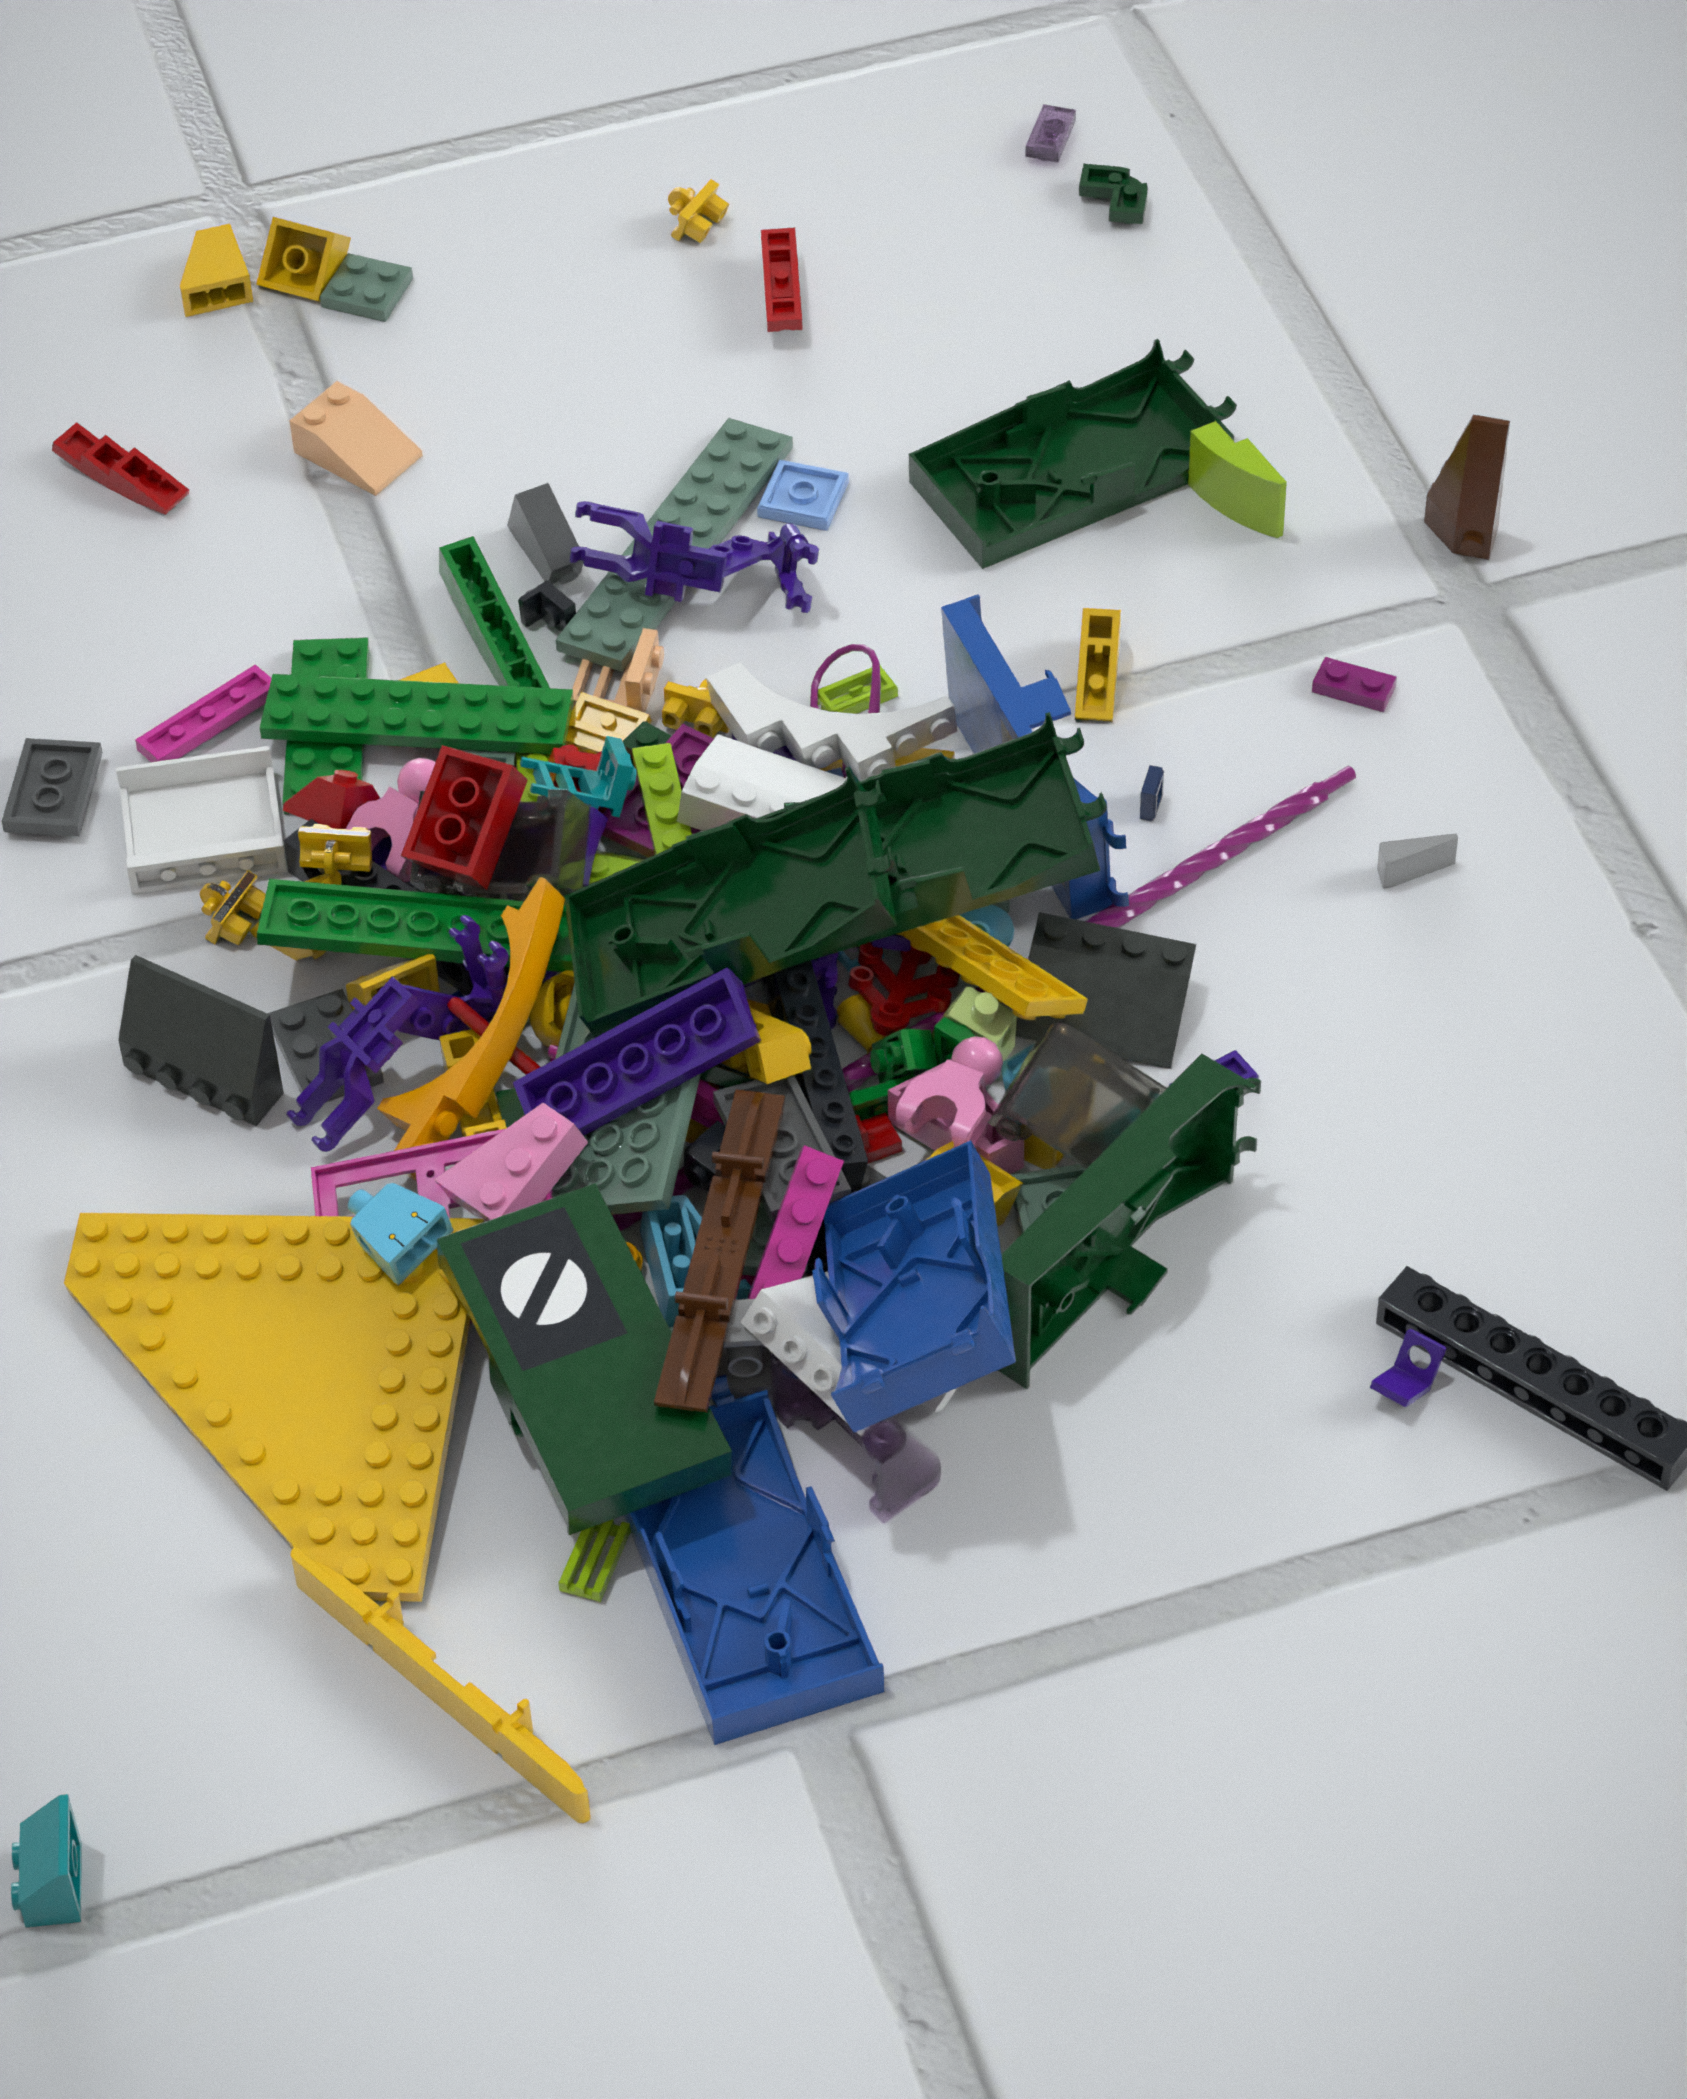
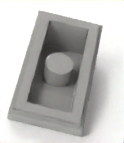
(1414, 857)

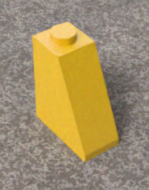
(214, 273)

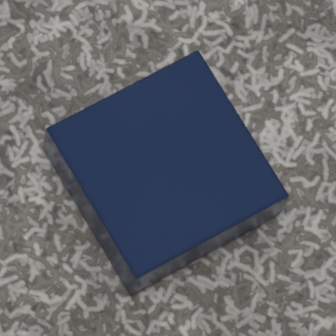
(1151, 793)

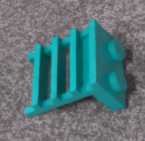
(598, 788)

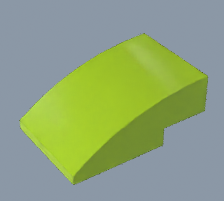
(1237, 480)

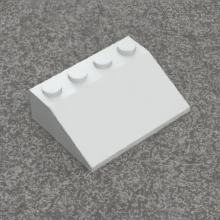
(746, 780)

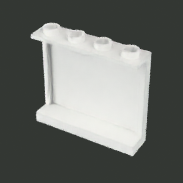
(201, 819)
(801, 1337)

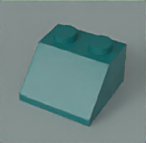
(48, 1866)

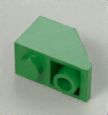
(903, 1054)

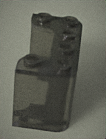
(543, 841)

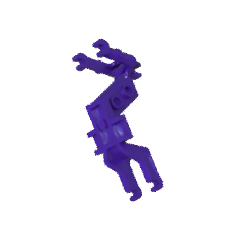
(673, 562)
(370, 1040)

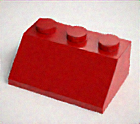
(464, 816)

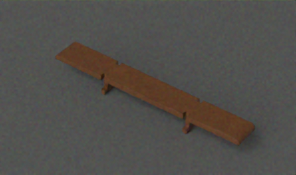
(720, 1252)

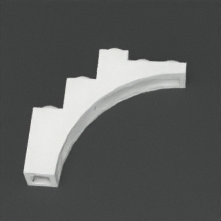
(820, 736)

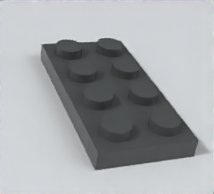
(796, 1129)

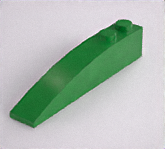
(488, 615)

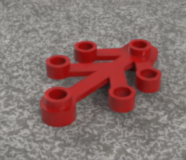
(892, 1014)

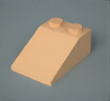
(352, 439)

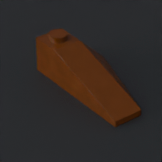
(1468, 491)

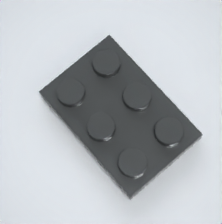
(52, 787)
(304, 1029)

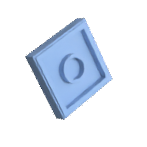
(803, 495)

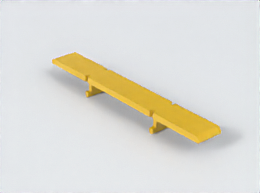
(467, 1704)

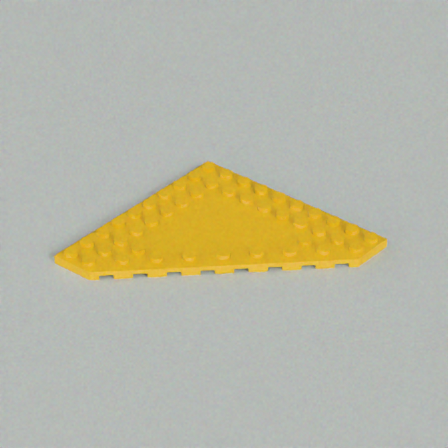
(293, 1371)

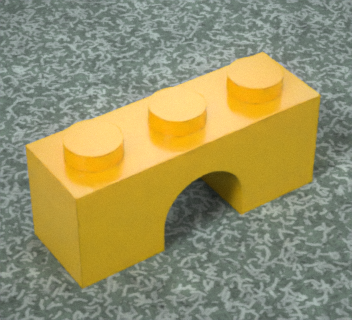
(778, 1055)

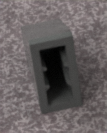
(544, 534)

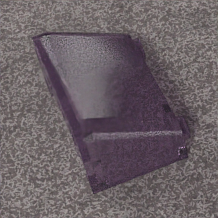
(903, 1461)

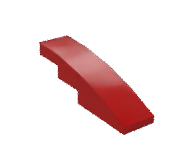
(119, 470)

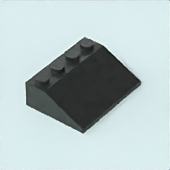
(1130, 980)
(199, 1042)

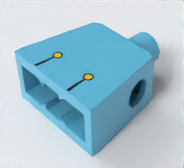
(397, 1228)

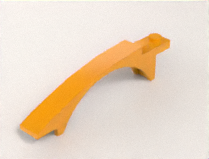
(437, 1107)

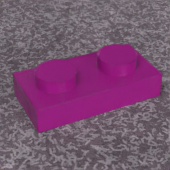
(1354, 684)

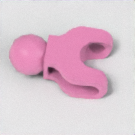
(395, 814)
(954, 1092)

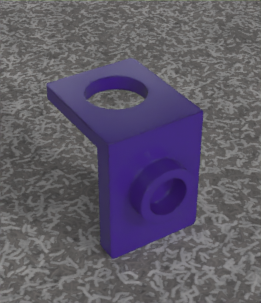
(1404, 1380)

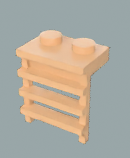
(638, 678)

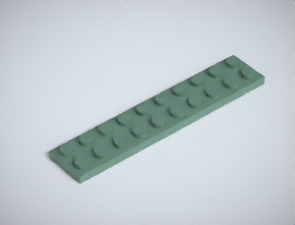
(707, 499)

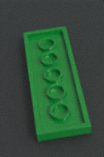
(315, 759)

